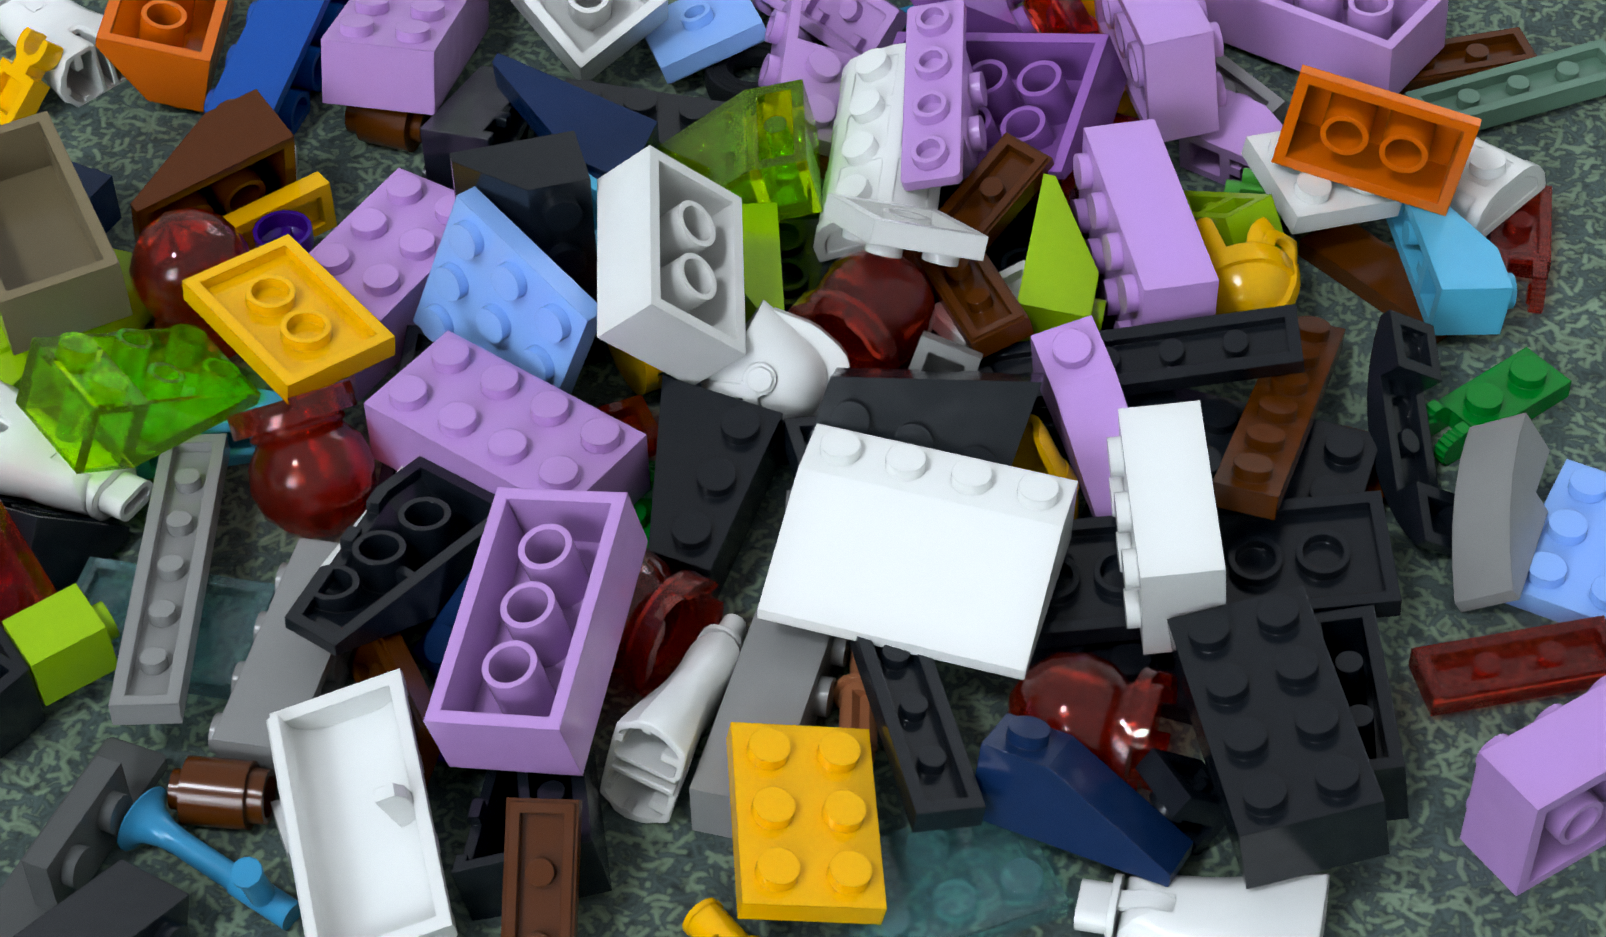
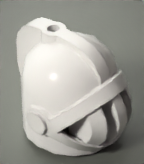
(783, 365)

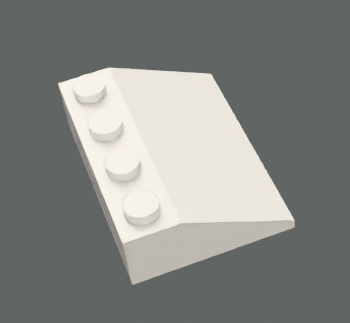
(919, 550)

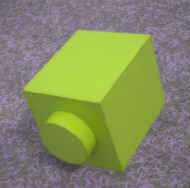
(64, 642)

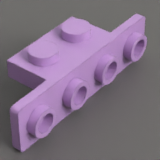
(845, 24)
(800, 59)
(940, 99)

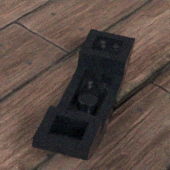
(1400, 370)

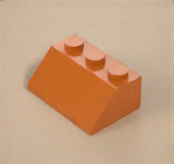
(166, 46)
(1375, 140)

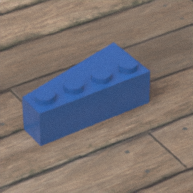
(276, 52)

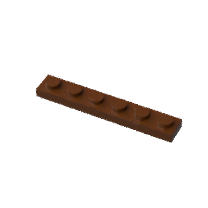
(1277, 426)

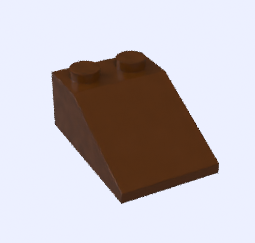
(222, 163)

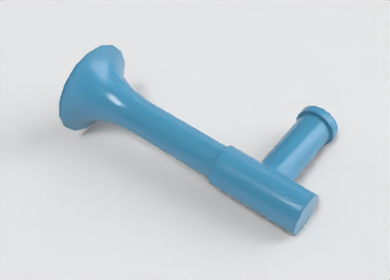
(244, 880)

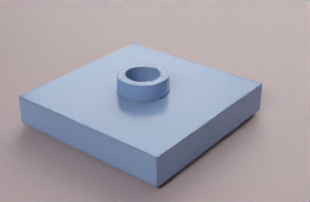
(703, 35)

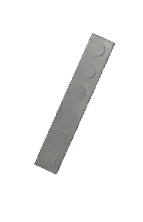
(170, 584)

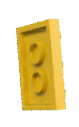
(288, 318)
(805, 824)

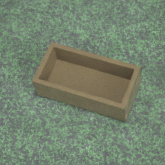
(53, 249)

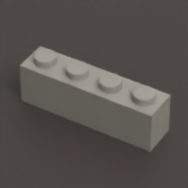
(279, 667)
(776, 680)

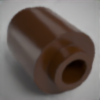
(386, 127)
(222, 792)

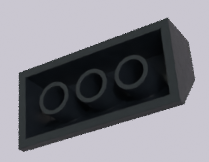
(546, 195)

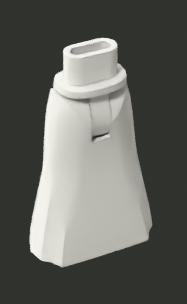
(83, 69)
(40, 474)
(661, 732)
(1203, 907)

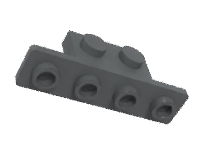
(78, 832)

